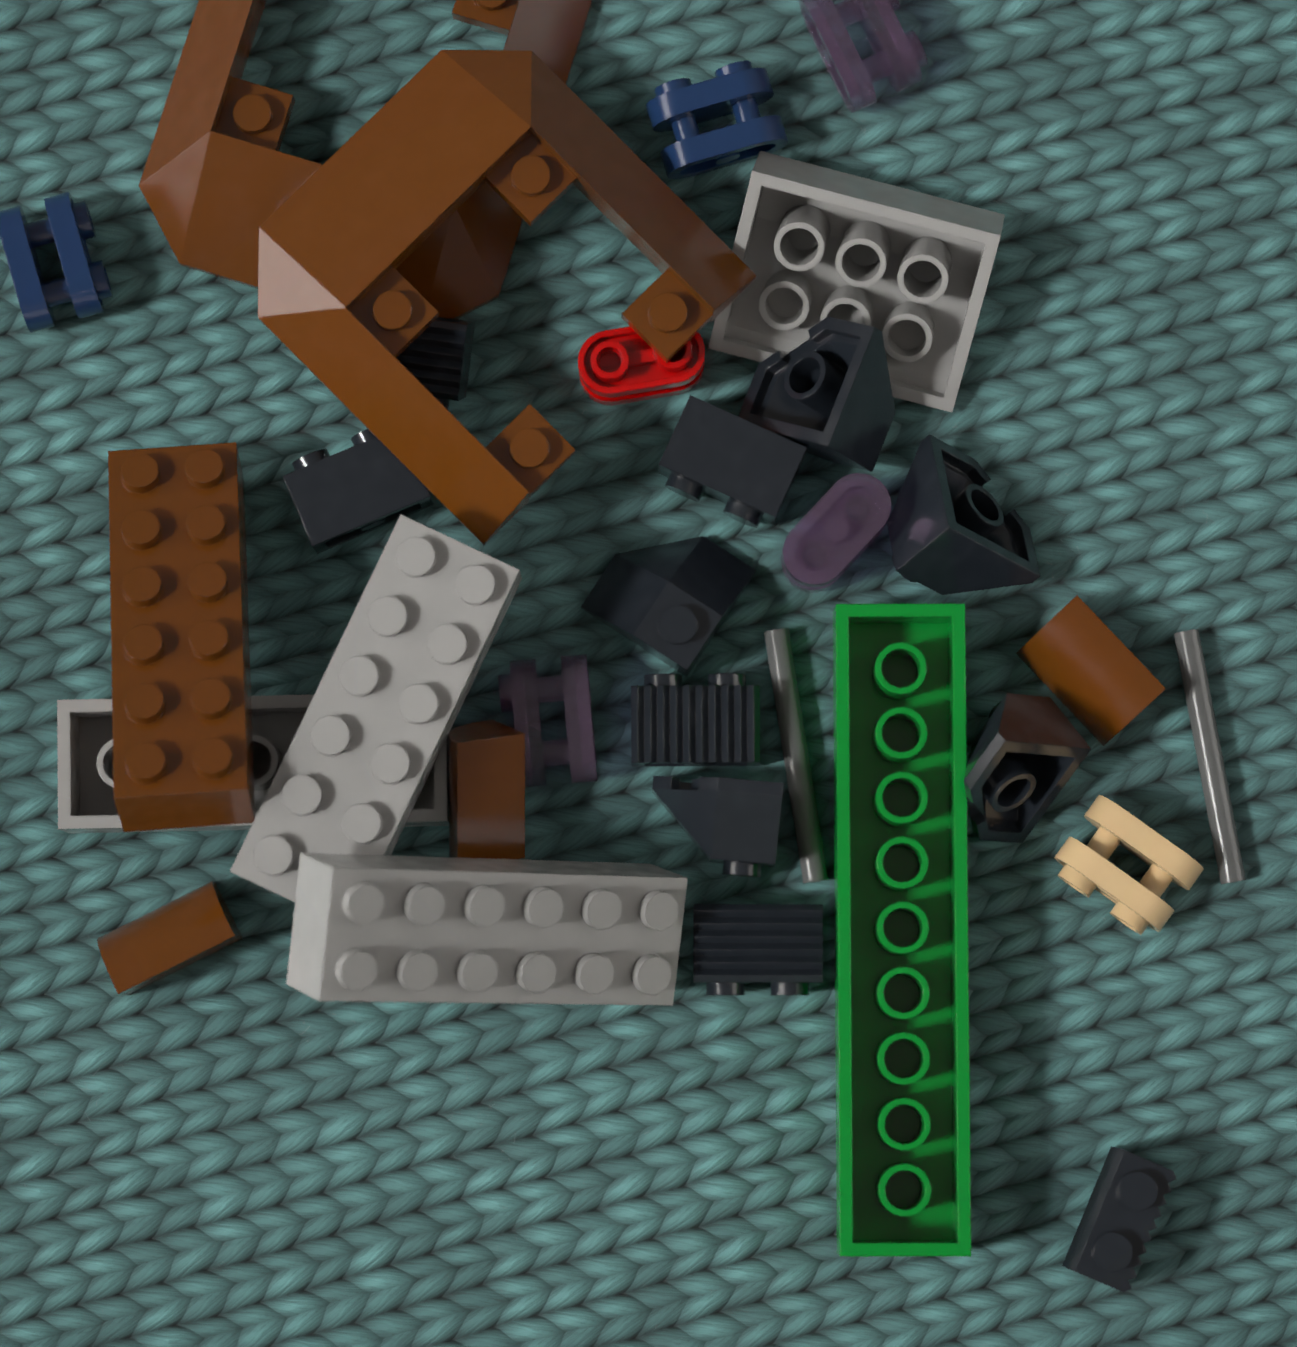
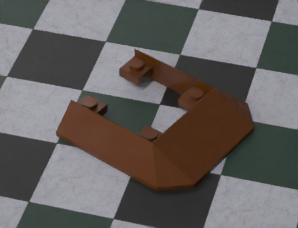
(222, 173)
(340, 237)

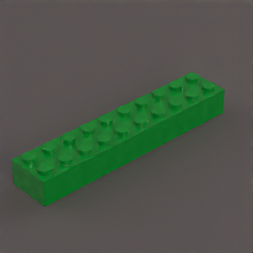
(901, 930)

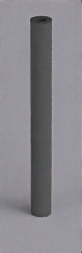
(796, 755)
(1209, 756)

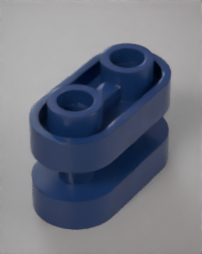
(684, 105)
(84, 281)

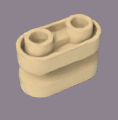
(1136, 902)

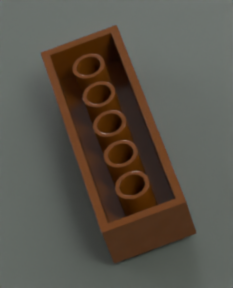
(180, 638)

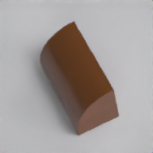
(1090, 670)
(486, 791)
(168, 939)

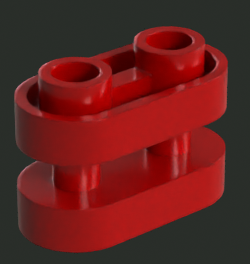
(624, 369)

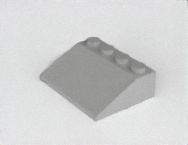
(865, 257)

